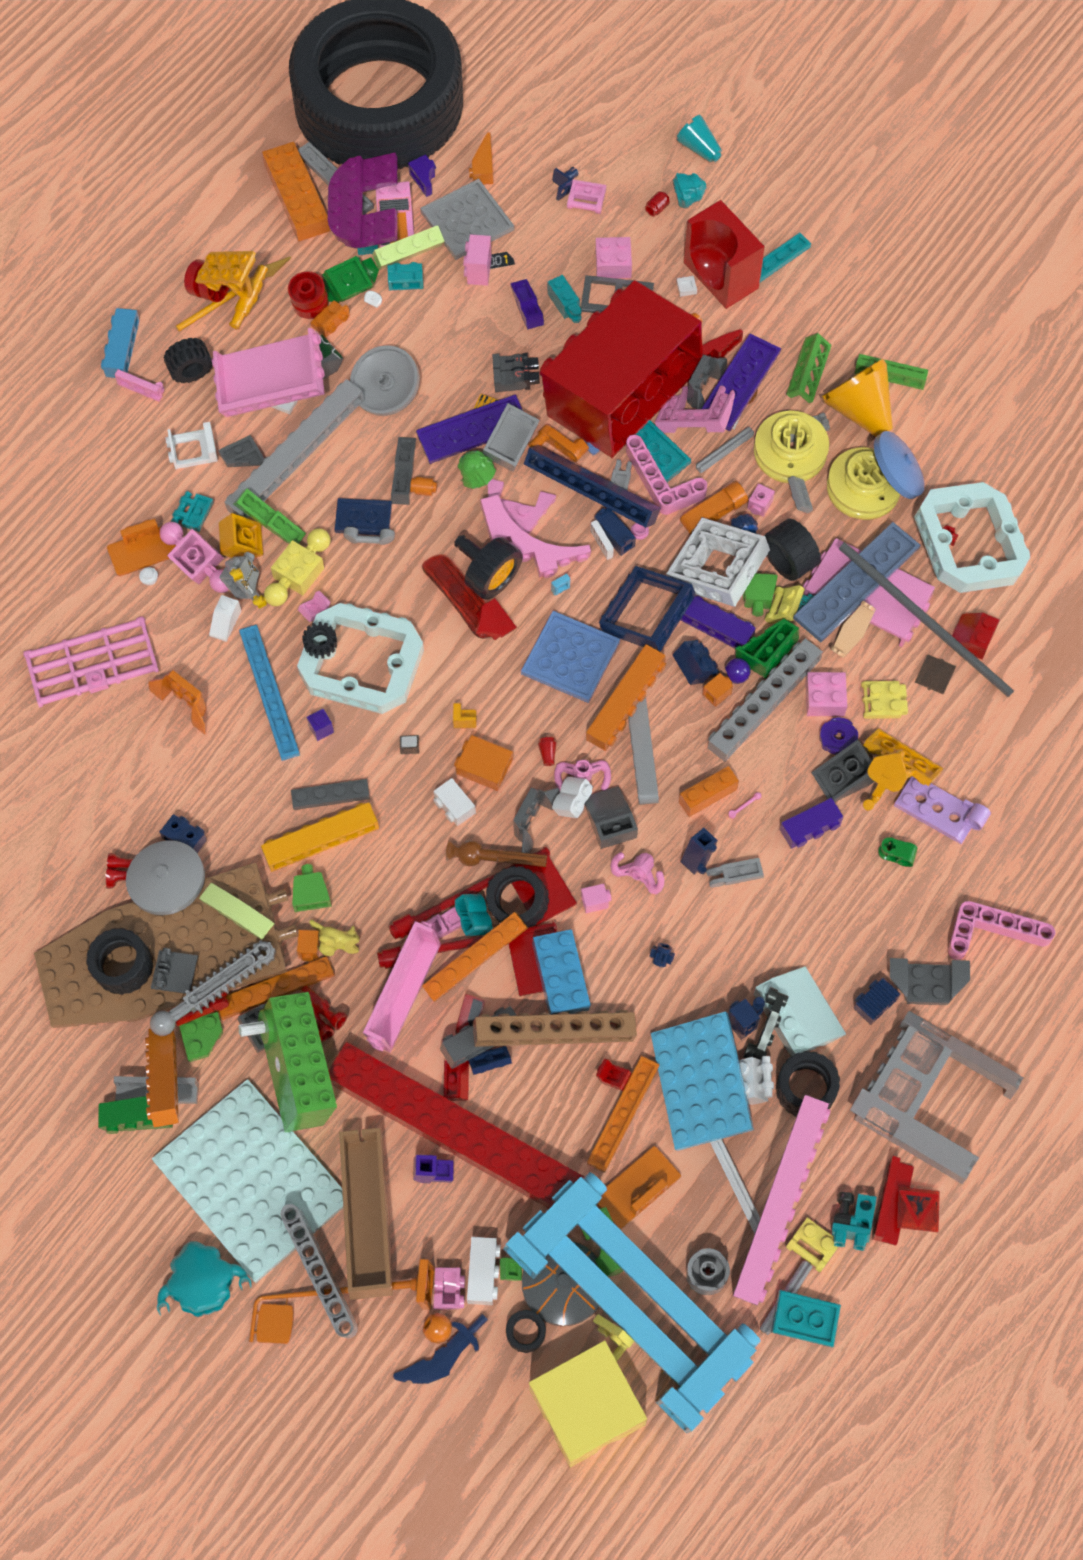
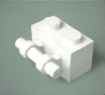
(757, 1079)

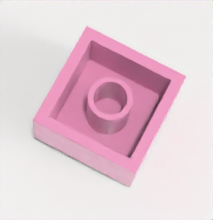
(613, 257)
(477, 259)
(826, 694)

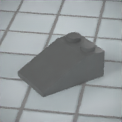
(845, 772)

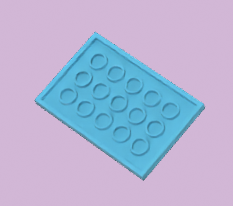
(702, 1081)

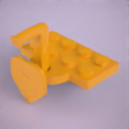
(895, 766)

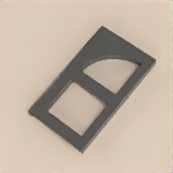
(618, 283)

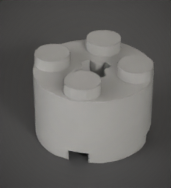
(718, 1267)

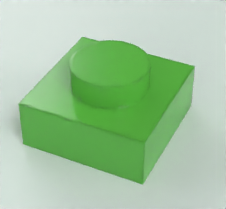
(510, 1270)

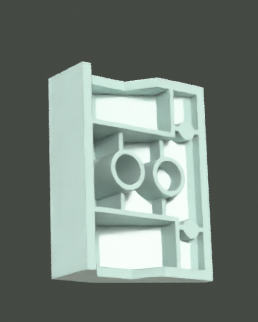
(807, 1017)

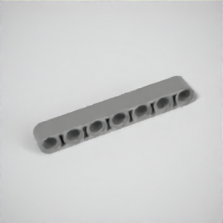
(643, 755)
(325, 1278)

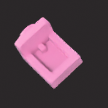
(316, 605)

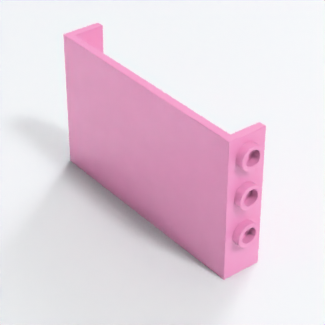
(269, 375)
(889, 613)
(402, 987)

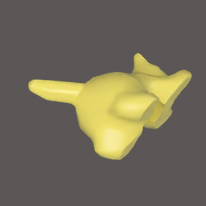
(334, 939)

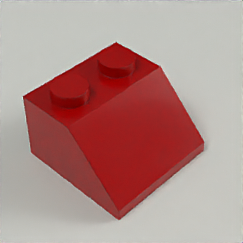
(976, 632)

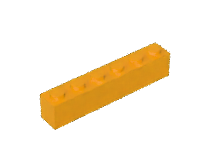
(319, 836)

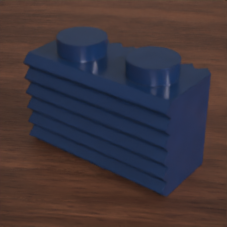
(876, 1000)

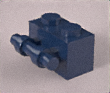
(695, 662)
(744, 1017)

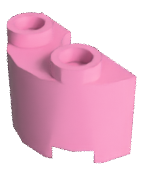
(448, 1288)

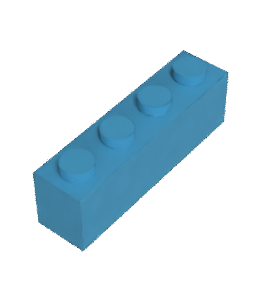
(121, 341)

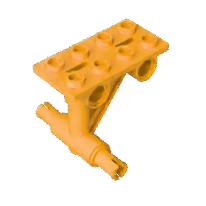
(232, 270)

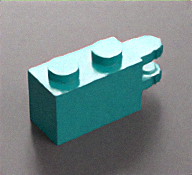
(564, 298)

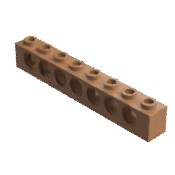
(546, 1035)

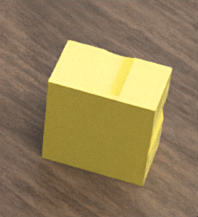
(587, 1403)

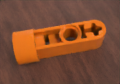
(716, 507)

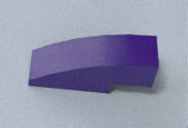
(527, 304)

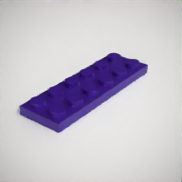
(745, 374)
(462, 431)

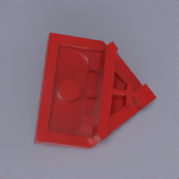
(494, 620)

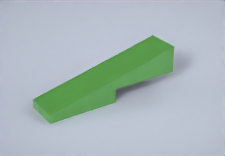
(269, 518)

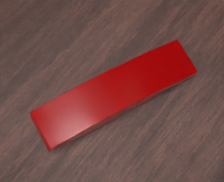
(720, 346)

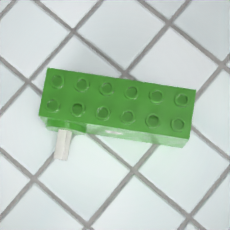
(295, 1061)

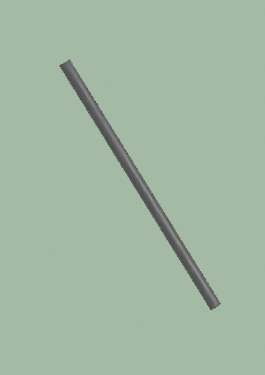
(926, 619)

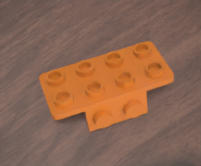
(139, 548)

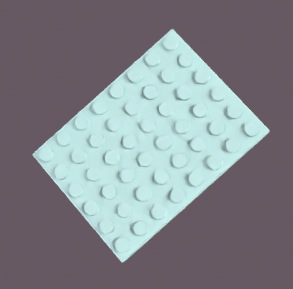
(240, 1174)

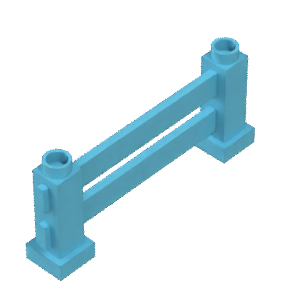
(727, 1354)

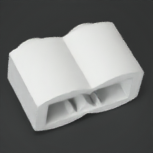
(572, 797)

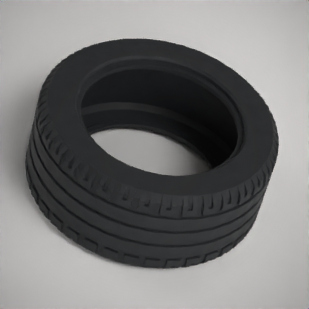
(371, 32)

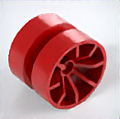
(201, 290)
(307, 294)

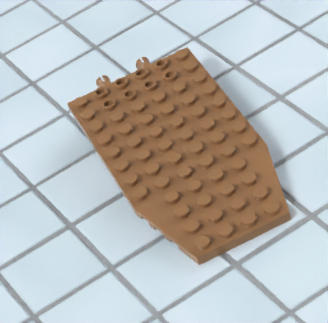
(199, 930)

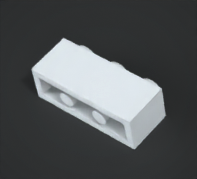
(483, 1271)

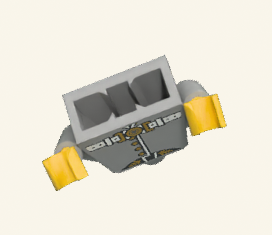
(241, 578)

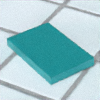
(806, 1318)

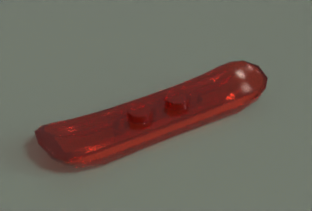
(452, 585)

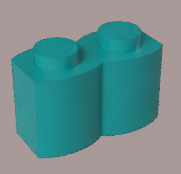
(473, 914)

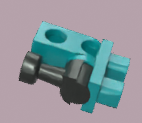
(856, 1226)

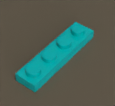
(784, 255)

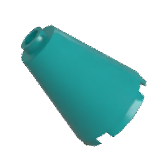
(700, 139)

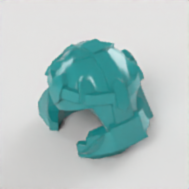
(688, 189)

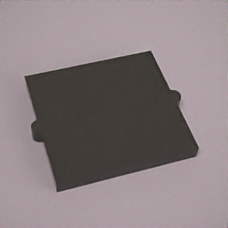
(935, 674)

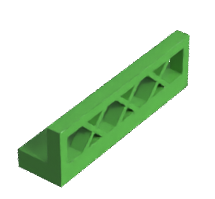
(806, 364)
(897, 372)

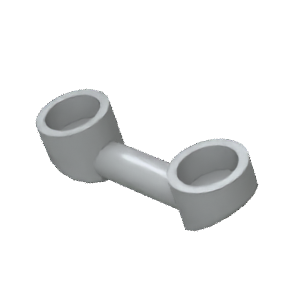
(386, 536)

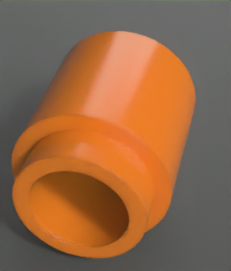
(423, 486)

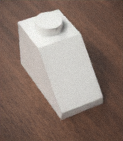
(224, 618)

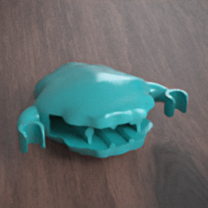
(200, 1280)

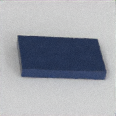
(364, 515)

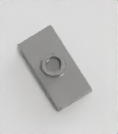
(800, 494)

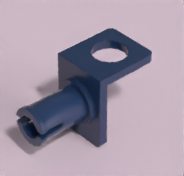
(564, 181)

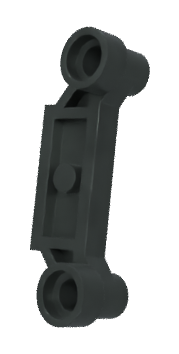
(773, 1020)

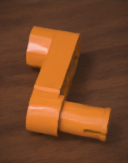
(572, 450)

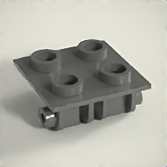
(174, 971)

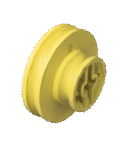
(777, 457)
(859, 485)

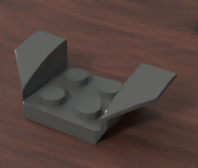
(706, 368)
(527, 810)
(929, 983)

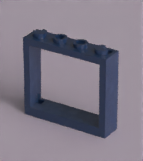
(668, 623)

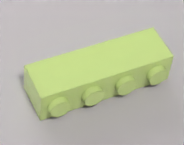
(408, 247)

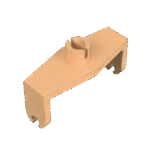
(853, 629)

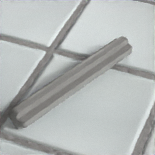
(724, 450)
(792, 1287)

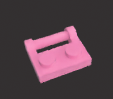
(586, 191)

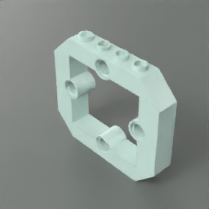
(988, 571)
(362, 697)

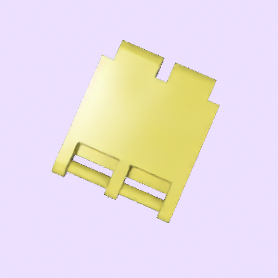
(885, 699)

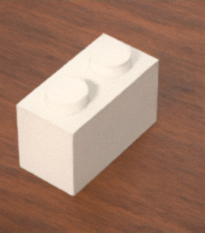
(454, 802)

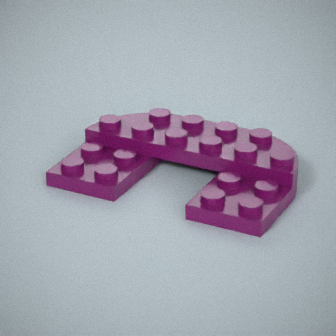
(346, 199)

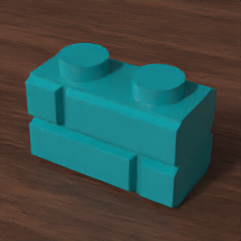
(405, 276)

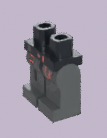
(513, 373)

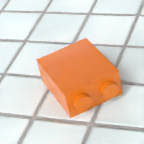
(483, 762)

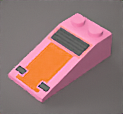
(397, 197)

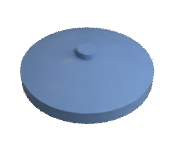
(899, 465)

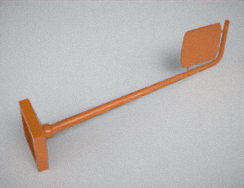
(276, 1320)

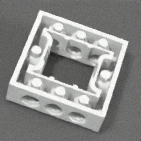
(709, 536)

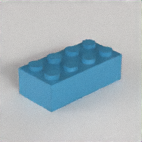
(561, 973)

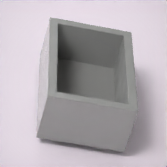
(510, 437)

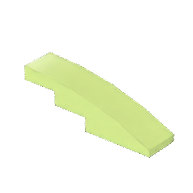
(236, 910)

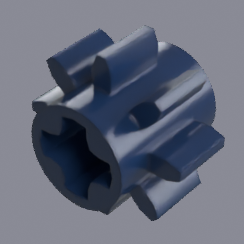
(662, 955)

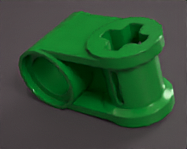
(899, 852)

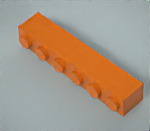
(626, 697)
(162, 1079)

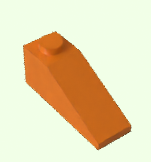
(482, 162)

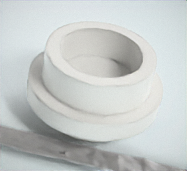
(148, 576)

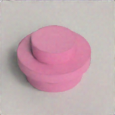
(639, 531)

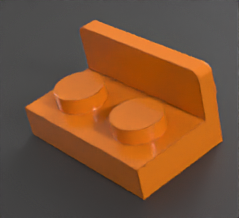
(330, 318)

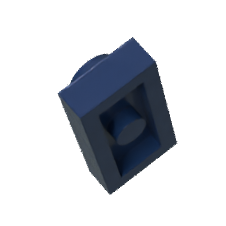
(490, 1060)

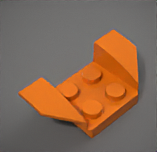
(182, 690)

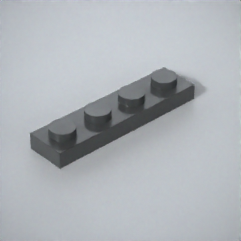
(330, 794)

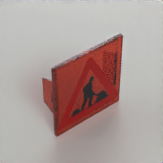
(918, 1209)

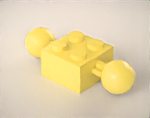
(297, 567)

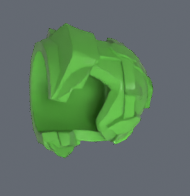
(476, 469)

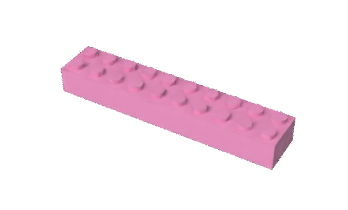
(781, 1199)

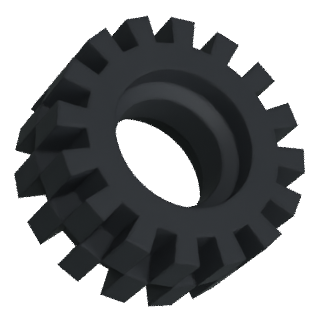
(317, 630)

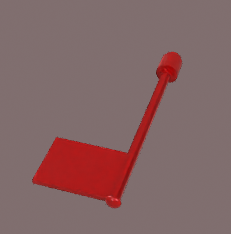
(559, 897)
(521, 954)

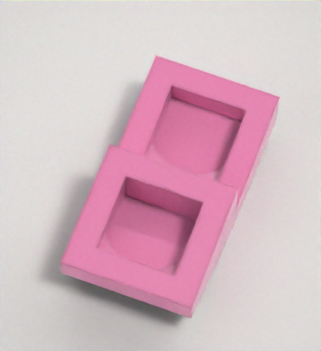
(445, 923)

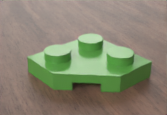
(201, 1036)

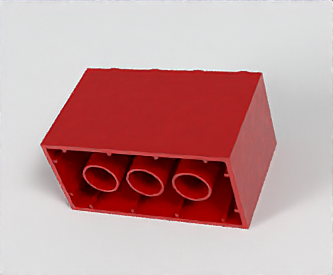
(621, 367)

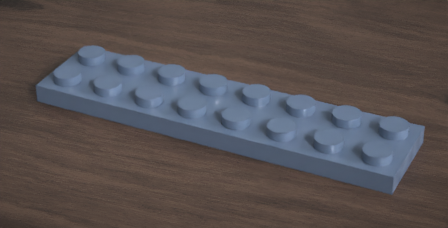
(853, 585)

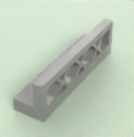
(136, 1087)

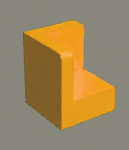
(463, 718)

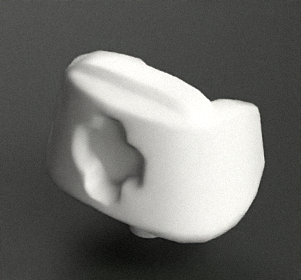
(373, 298)

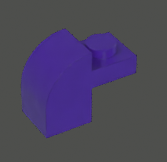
(429, 1169)

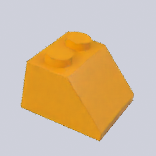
(240, 536)

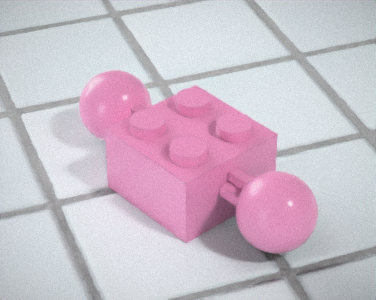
(193, 555)

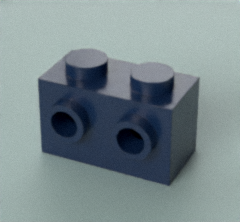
(180, 830)

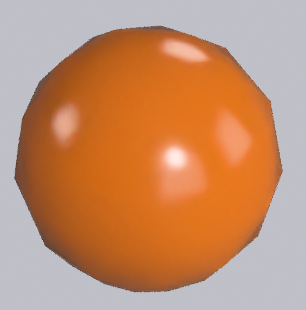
(437, 1328)

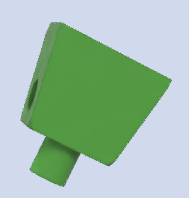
(760, 593)
(309, 890)

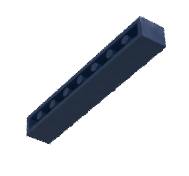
(592, 486)

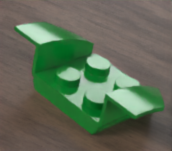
(349, 278)

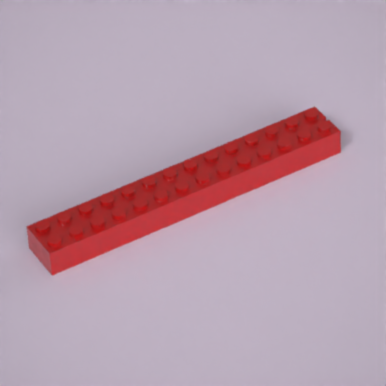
(449, 1126)

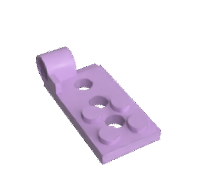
(969, 814)

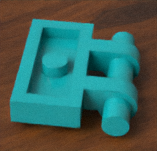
(197, 512)

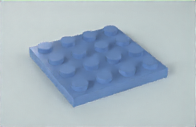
(570, 656)

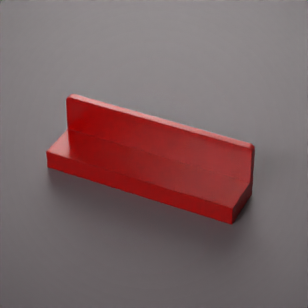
(886, 1223)

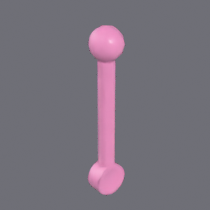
(732, 814)

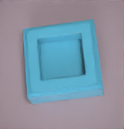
(560, 584)

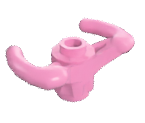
(584, 770)
(639, 870)

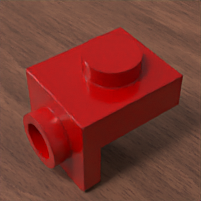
(613, 1075)

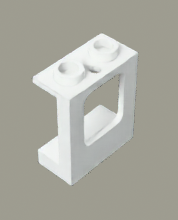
(207, 446)

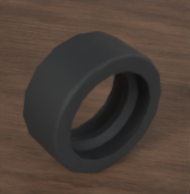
(525, 1314)

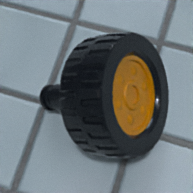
(491, 566)

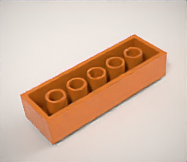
(296, 191)

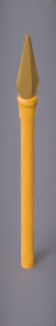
(272, 269)

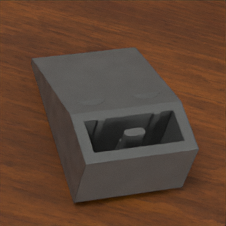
(611, 817)

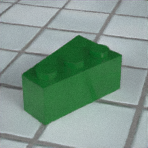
(769, 648)

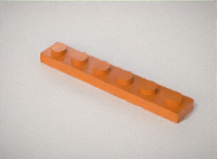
(474, 957)
(277, 986)
(623, 1114)

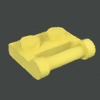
(788, 606)
(815, 1238)

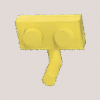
(616, 1334)

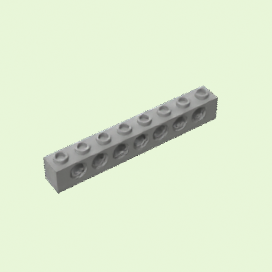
(726, 747)

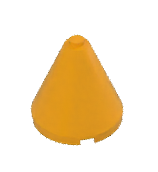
(864, 399)

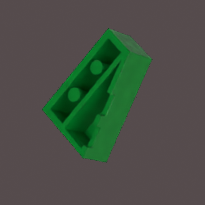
(125, 1116)

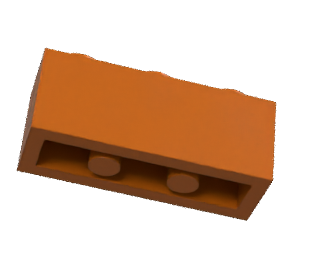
(708, 791)

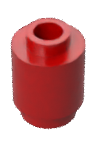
(657, 203)

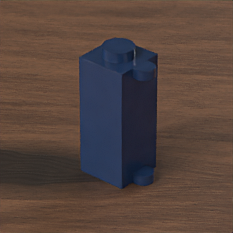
(616, 531)
(699, 851)

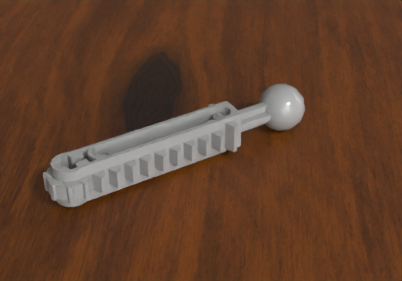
(163, 1022)

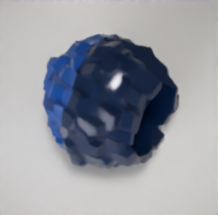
(745, 523)

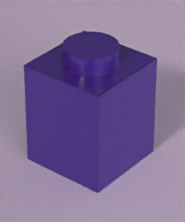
(320, 724)

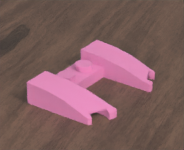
(714, 419)

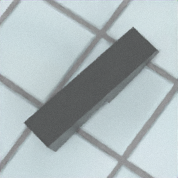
(403, 470)

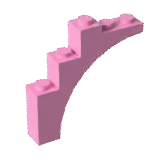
(545, 555)

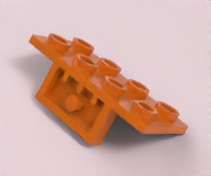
(638, 1187)

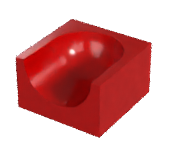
(723, 254)

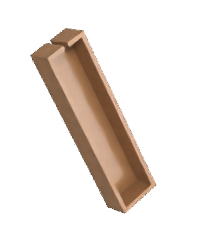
(365, 1214)

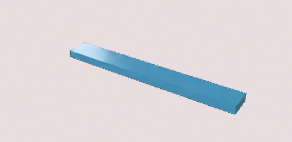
(269, 693)

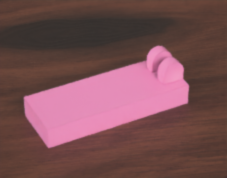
(139, 385)

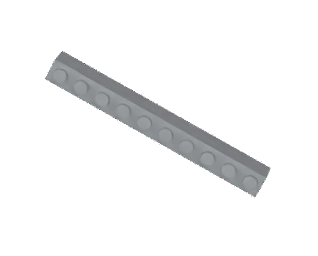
(299, 444)

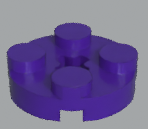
(831, 728)

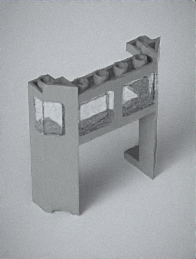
(906, 1082)

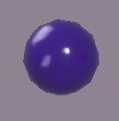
(738, 670)

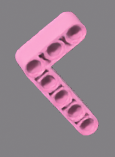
(657, 480)
(995, 926)

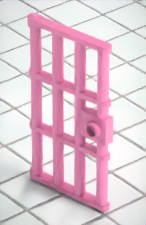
(94, 674)

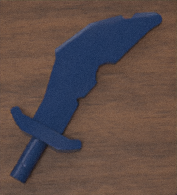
(444, 1358)

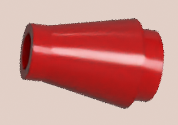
(547, 749)

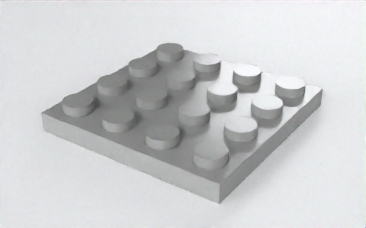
(466, 213)

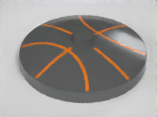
(557, 1296)

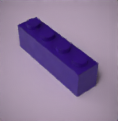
(718, 623)

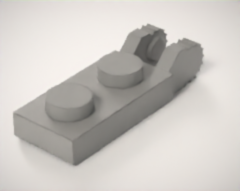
(622, 478)
(736, 872)

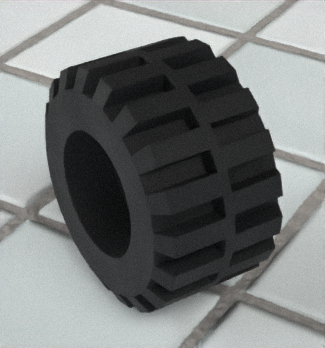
(188, 360)

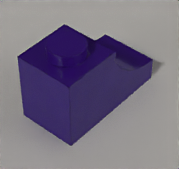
(422, 172)

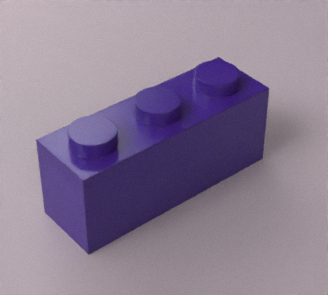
(811, 823)

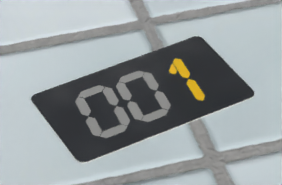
(501, 260)

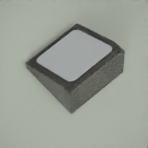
(409, 744)

